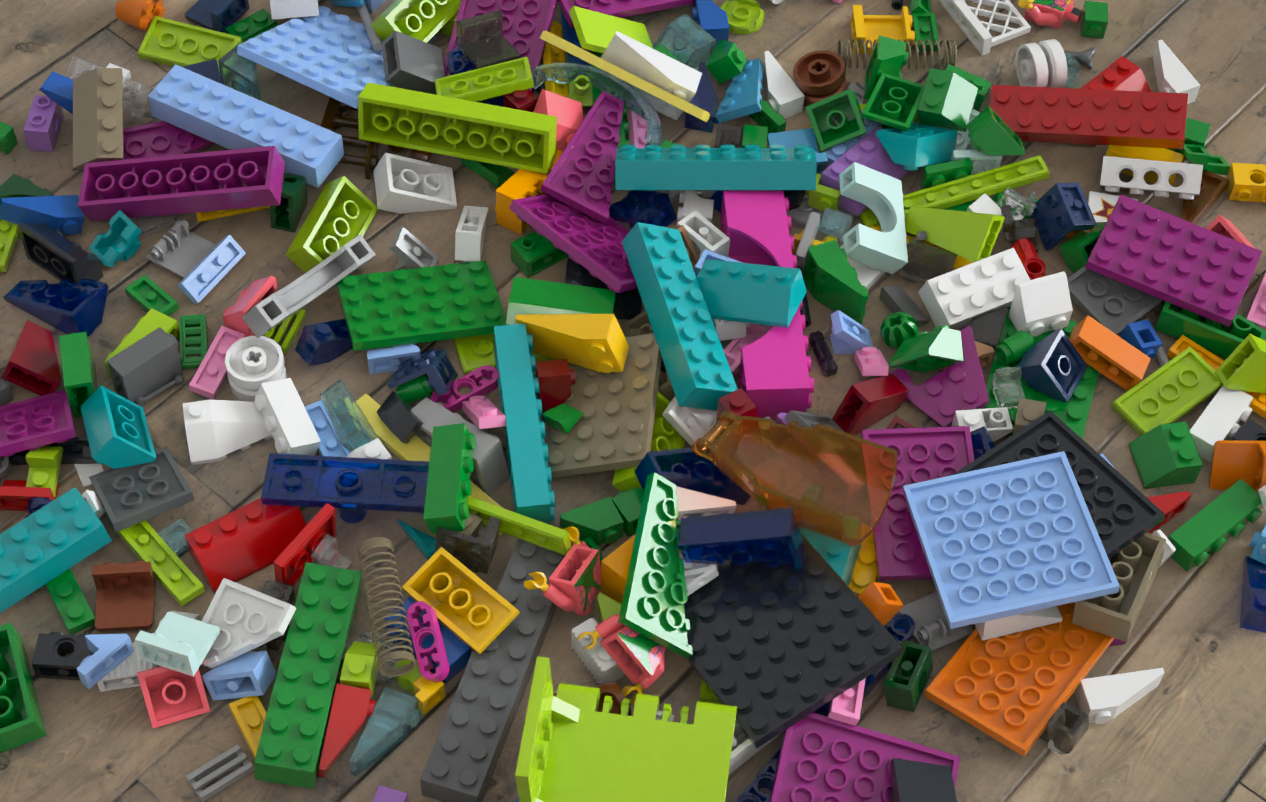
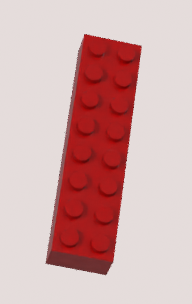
(1093, 115)

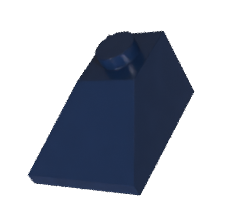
(1053, 366)

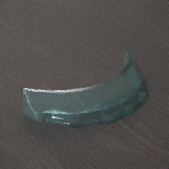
(632, 97)

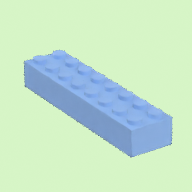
(245, 122)

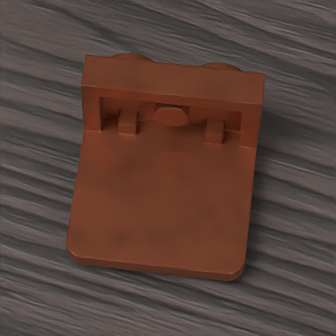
(124, 596)

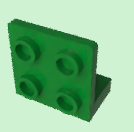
(947, 172)

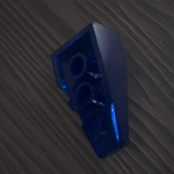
(64, 304)

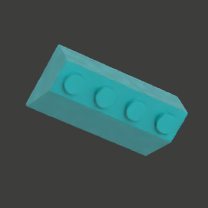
(751, 292)

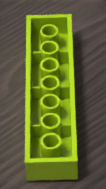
(457, 127)

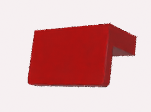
(15, 494)

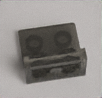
(482, 40)
(471, 551)

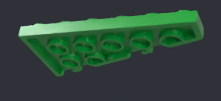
(656, 574)

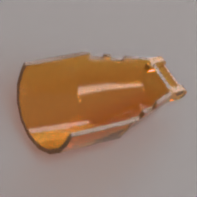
(823, 474)

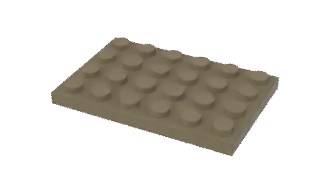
(615, 417)

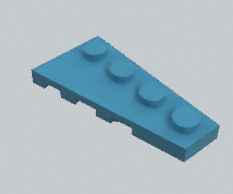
(743, 93)

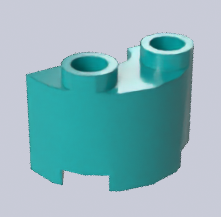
(119, 241)

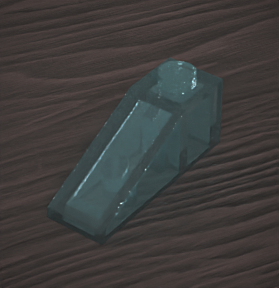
(347, 417)
(385, 729)

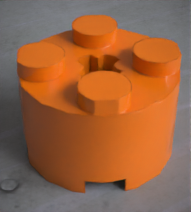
(139, 12)

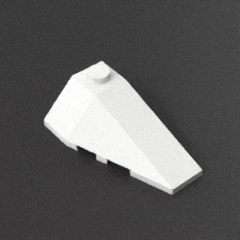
(221, 428)

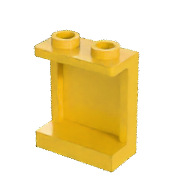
(872, 26)

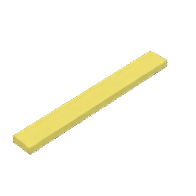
(624, 75)
(413, 451)

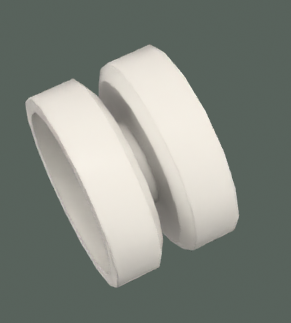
(1041, 64)
(252, 363)

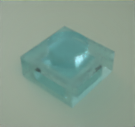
(174, 536)

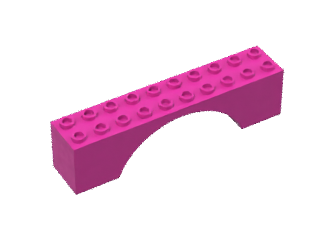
(776, 365)

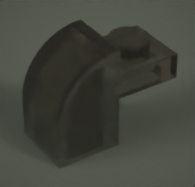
(1065, 729)

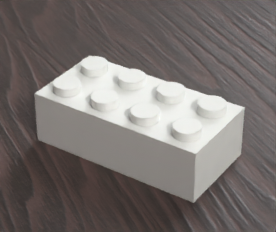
(973, 289)

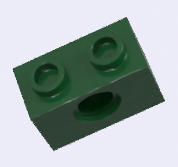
(908, 676)

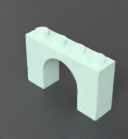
(884, 197)

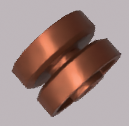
(820, 75)

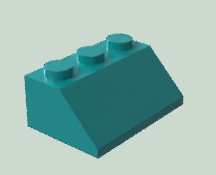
(919, 145)
(116, 430)

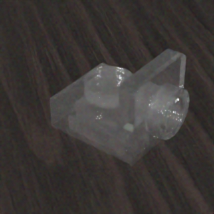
(1020, 204)
(1007, 386)
(328, 554)

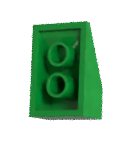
(894, 102)

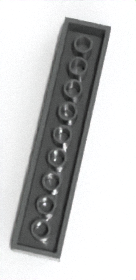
(492, 686)

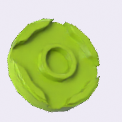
(743, 16)

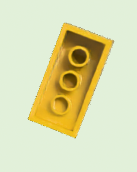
(582, 339)
(461, 600)

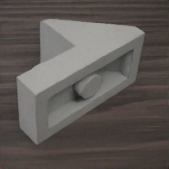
(411, 251)

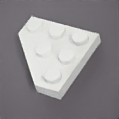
(244, 621)

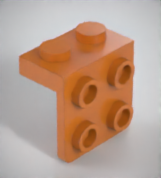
(1238, 461)

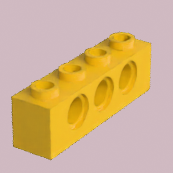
(1247, 182)

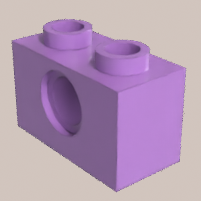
(43, 124)

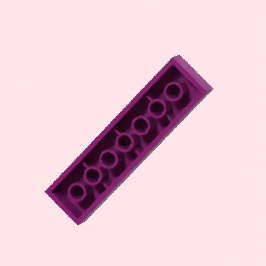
(182, 183)

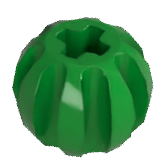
(898, 328)

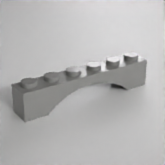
(308, 287)

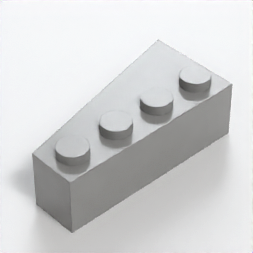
(488, 457)

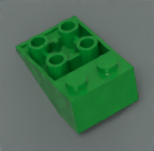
(834, 280)

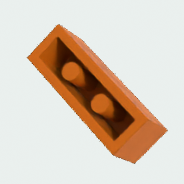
(1109, 353)

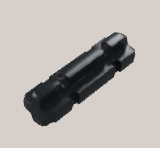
(823, 353)

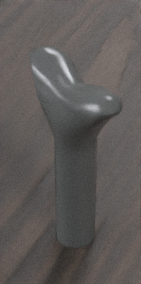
(1083, 57)

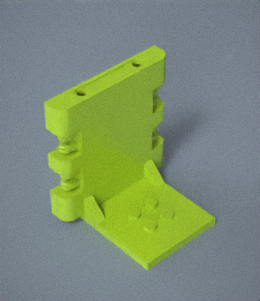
(608, 757)

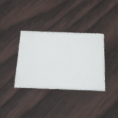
(87, 470)

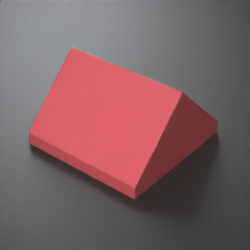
(172, 695)

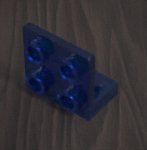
(644, 207)

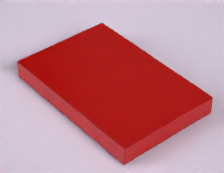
(291, 562)

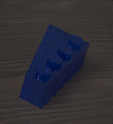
(690, 472)
(743, 538)

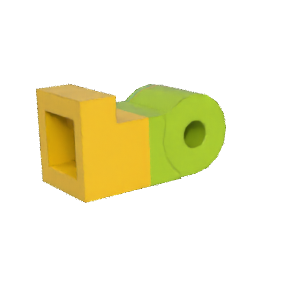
(427, 692)

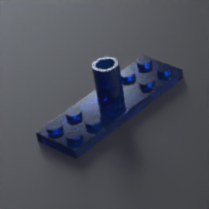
(346, 484)

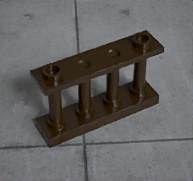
(333, 120)

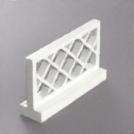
(977, 30)

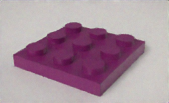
(35, 423)

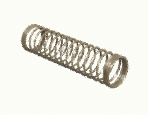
(949, 56)
(403, 654)

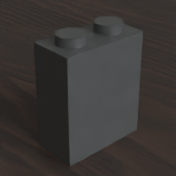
(412, 63)
(145, 365)

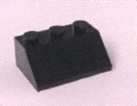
(57, 254)

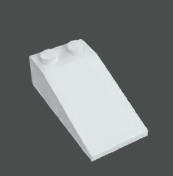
(655, 69)

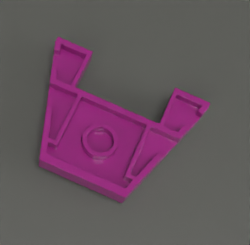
(952, 389)

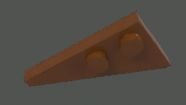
(1211, 189)

